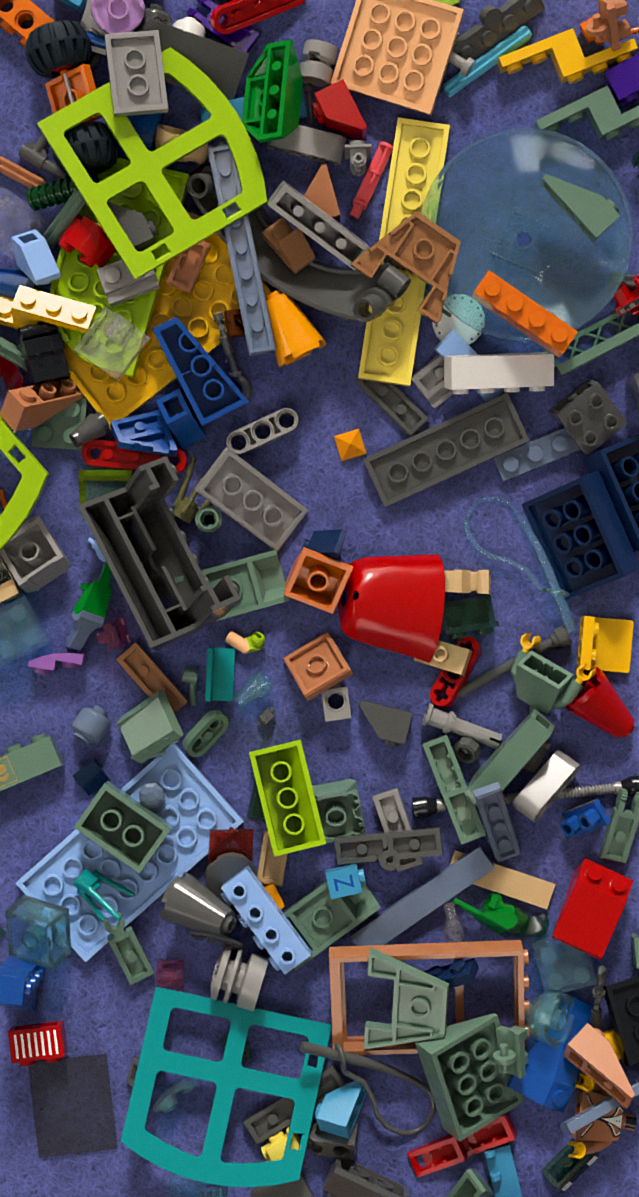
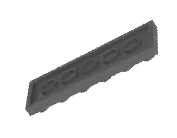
(446, 450)

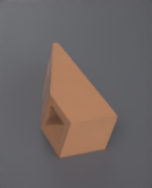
(35, 404)

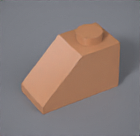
(322, 193)

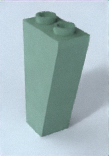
(512, 753)

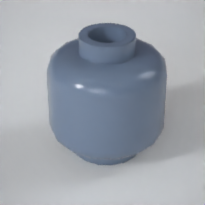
(91, 725)

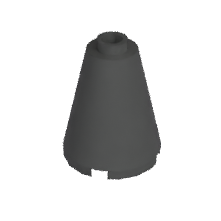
(196, 907)

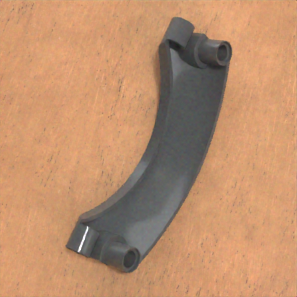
(318, 284)

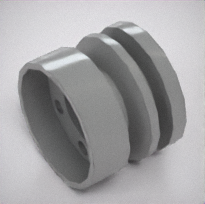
(239, 978)

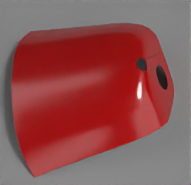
(397, 603)

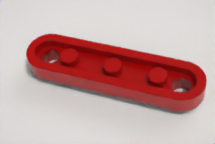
(248, 12)
(125, 459)

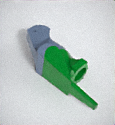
(90, 609)

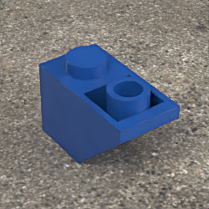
(181, 418)

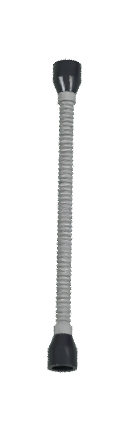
(427, 806)

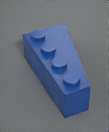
(200, 377)
(20, 983)

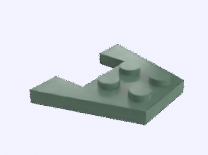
(418, 1004)

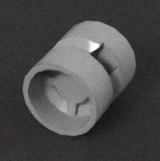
(312, 70)

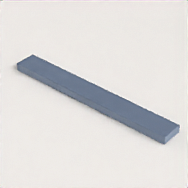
(242, 256)

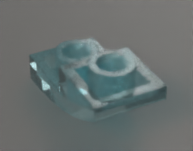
(169, 1097)

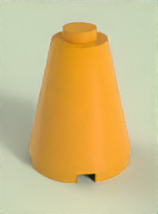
(291, 329)

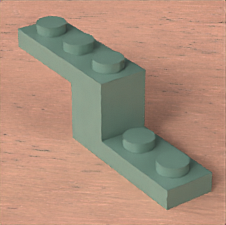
(601, 112)

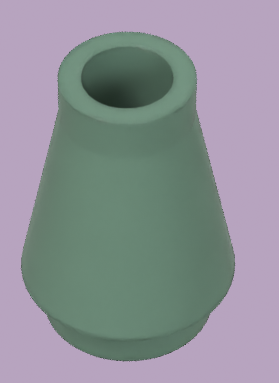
(203, 513)

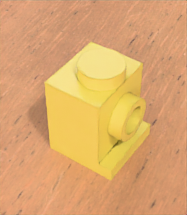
(276, 1145)

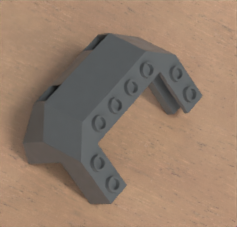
(149, 551)

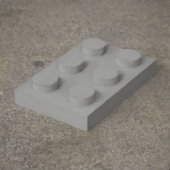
(136, 73)

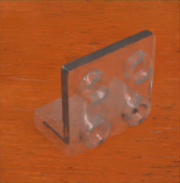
(15, 219)

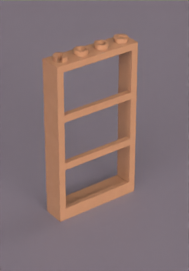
(421, 951)

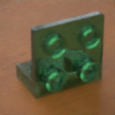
(468, 615)

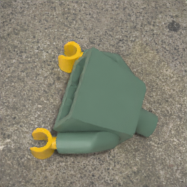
(543, 682)

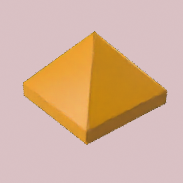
(350, 445)

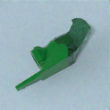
(506, 918)

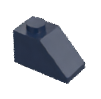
(326, 542)

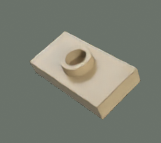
(449, 658)

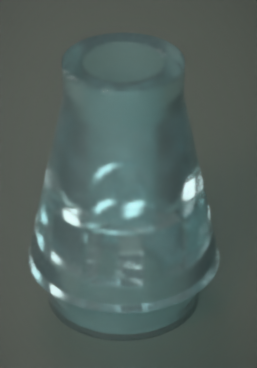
(255, 688)

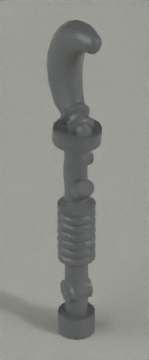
(235, 374)
(598, 993)

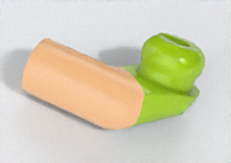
(248, 644)

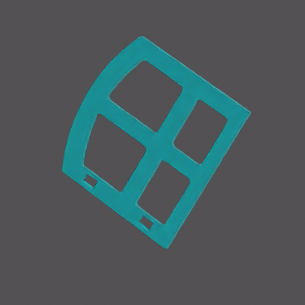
(228, 1077)

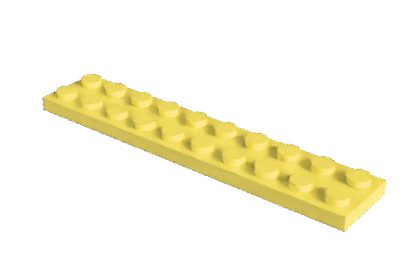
(393, 337)

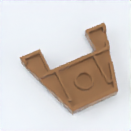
(423, 251)

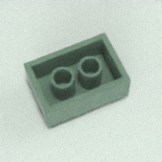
(123, 826)

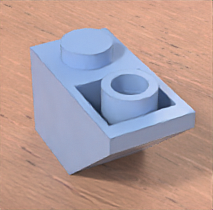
(35, 257)

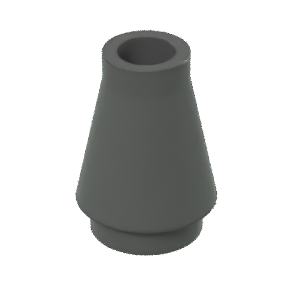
(91, 428)

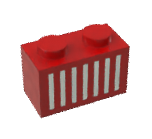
(37, 1043)

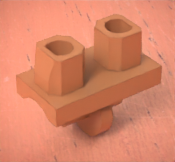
(605, 23)

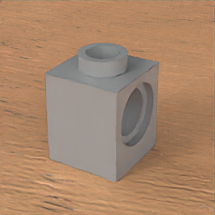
(344, 711)

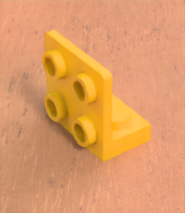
(605, 644)

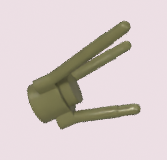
(186, 508)

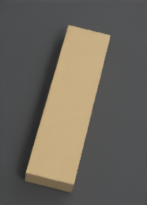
(514, 884)

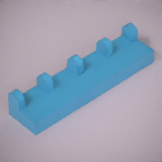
(503, 1171)

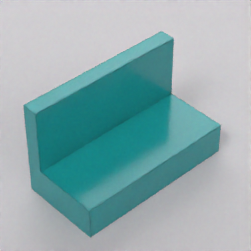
(220, 674)

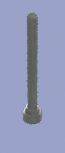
(557, 638)

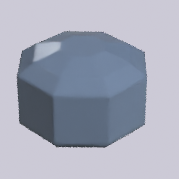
(151, 795)

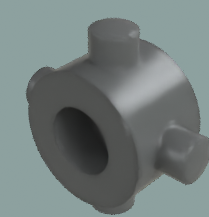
(266, 716)

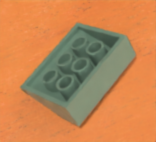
(465, 1078)

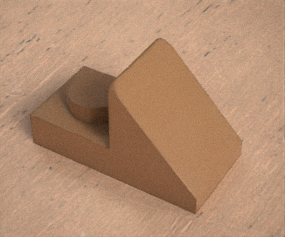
(289, 245)

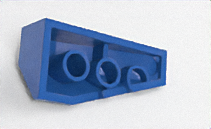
(549, 1074)

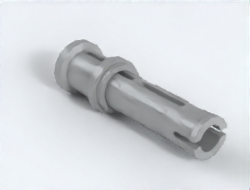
(450, 723)

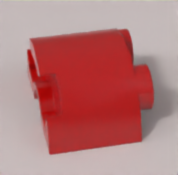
(88, 240)

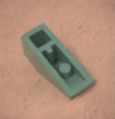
(587, 209)

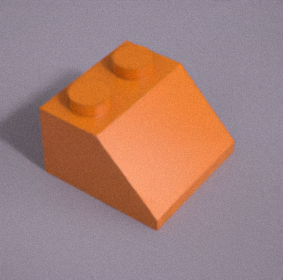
(317, 580)

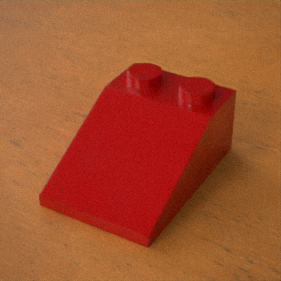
(592, 908)

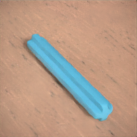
(488, 60)

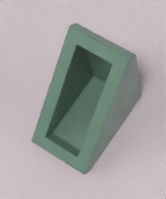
(471, 1185)

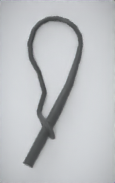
(358, 1060)

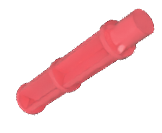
(371, 179)

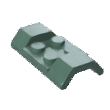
(257, 578)
(325, 920)

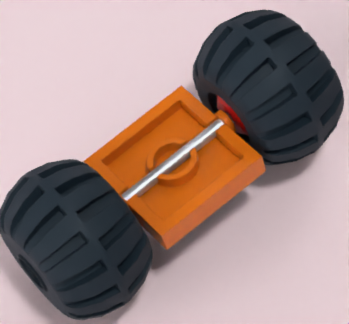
(63, 53)

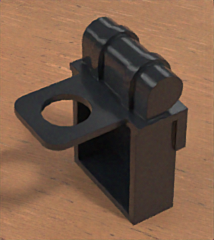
(43, 352)

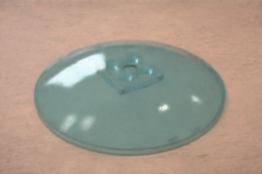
(495, 194)

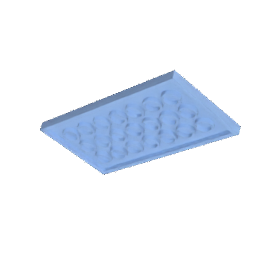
(189, 806)

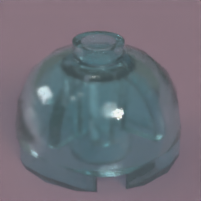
(550, 1018)

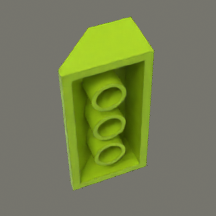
(287, 798)

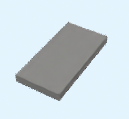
(251, 499)

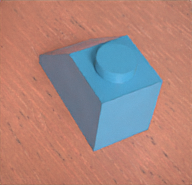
(341, 1109)

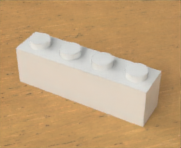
(498, 371)

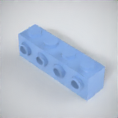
(266, 920)

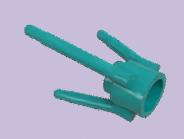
(87, 887)

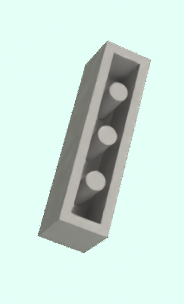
(317, 224)

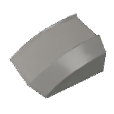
(34, 556)

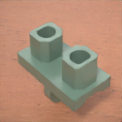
(510, 1051)

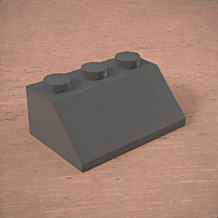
(351, 1179)

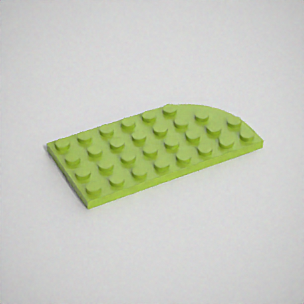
(83, 283)

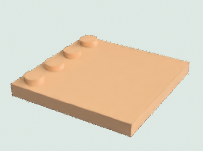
(398, 50)

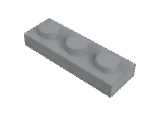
(395, 818)

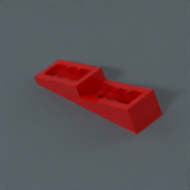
(449, 1151)

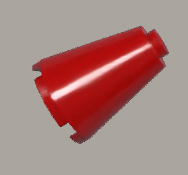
(602, 706)

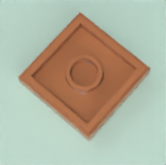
(318, 666)

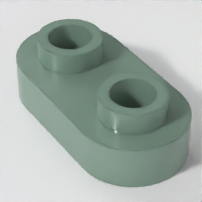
(205, 733)

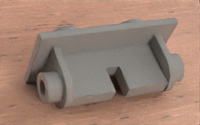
(358, 153)

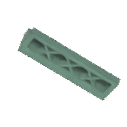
(597, 350)

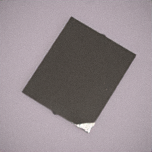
(73, 1105)

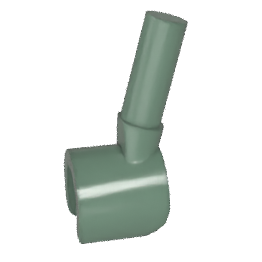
(191, 676)

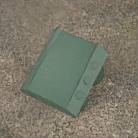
(150, 727)
(339, 809)

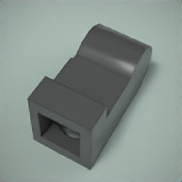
(331, 1145)

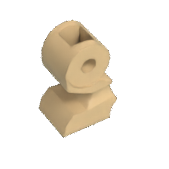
(466, 581)

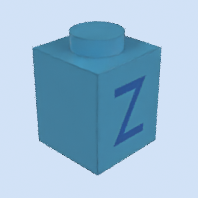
(345, 880)

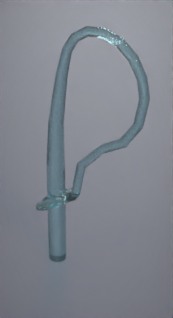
(554, 587)

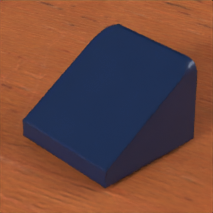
(91, 777)

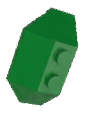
(273, 93)

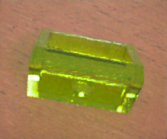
(100, 476)

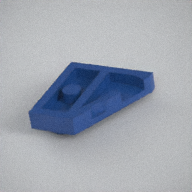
(144, 433)

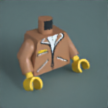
(603, 1130)

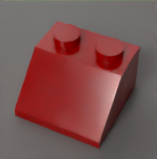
(339, 112)

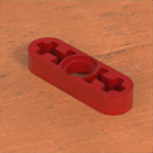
(459, 683)

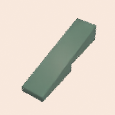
(453, 788)

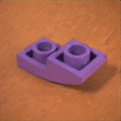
(50, 662)

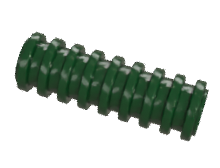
(54, 192)

